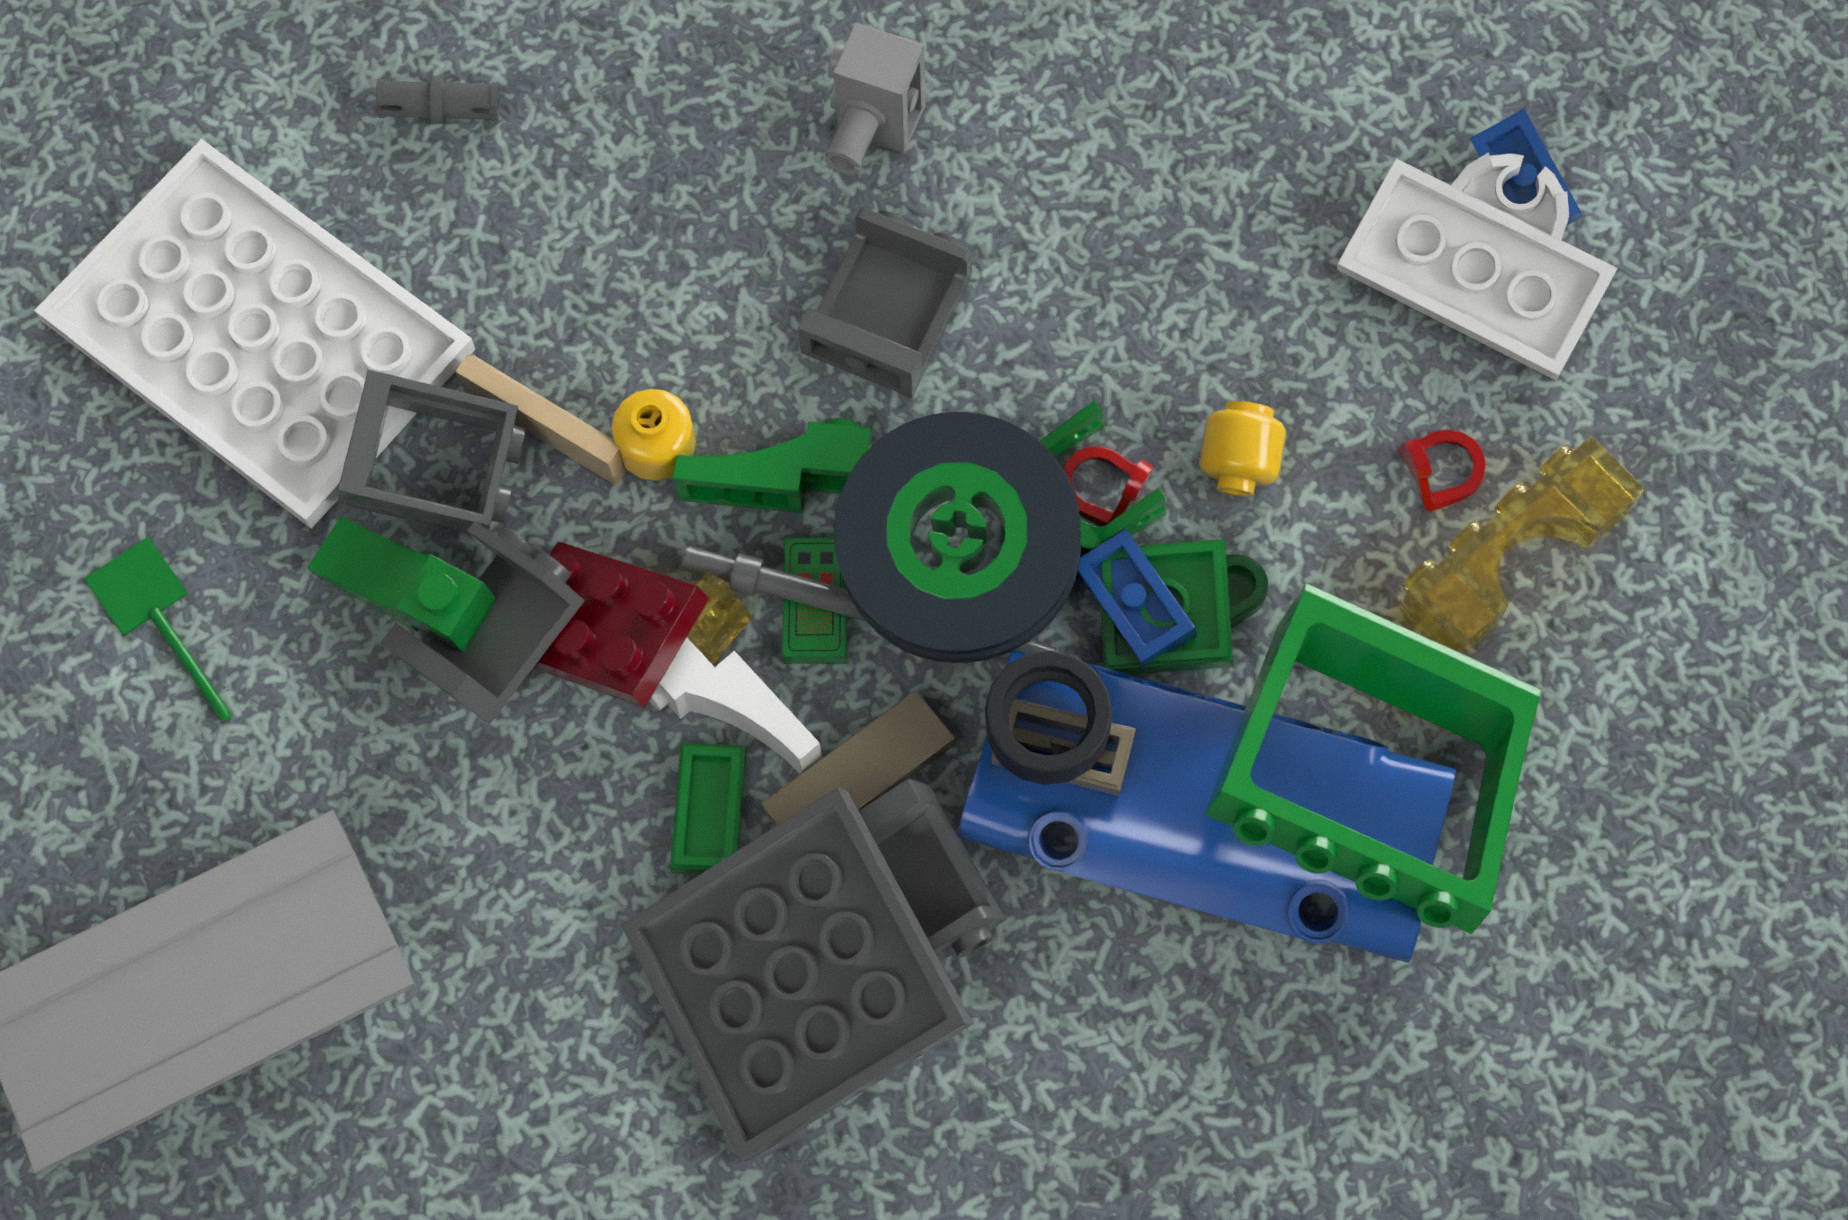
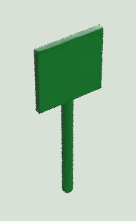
(138, 589)

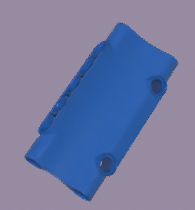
(1166, 847)

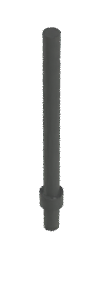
(749, 575)

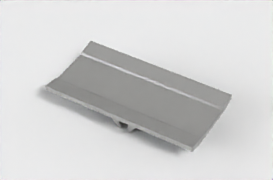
(192, 990)

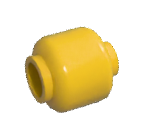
(651, 431)
(1242, 447)

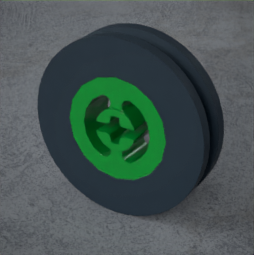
(974, 465)

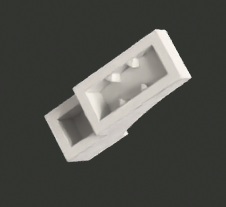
(736, 697)

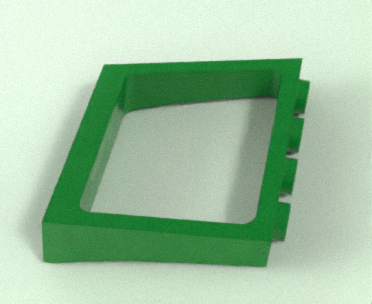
(1415, 678)

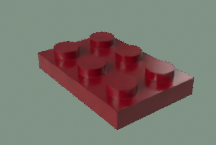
(623, 629)

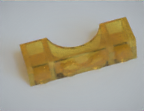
(1574, 501)

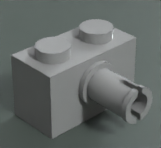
(875, 95)

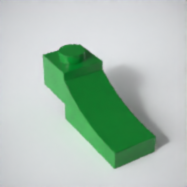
(776, 475)
(403, 583)

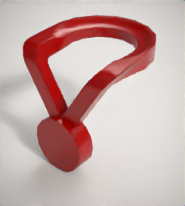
(1417, 461)
(1134, 486)

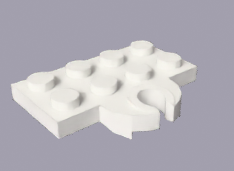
(1481, 259)

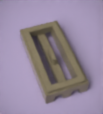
(1077, 724)

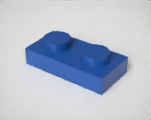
(1520, 137)
(1129, 596)

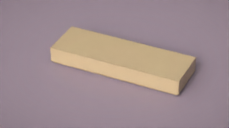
(544, 419)

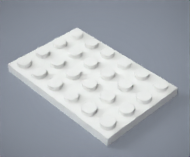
(249, 327)

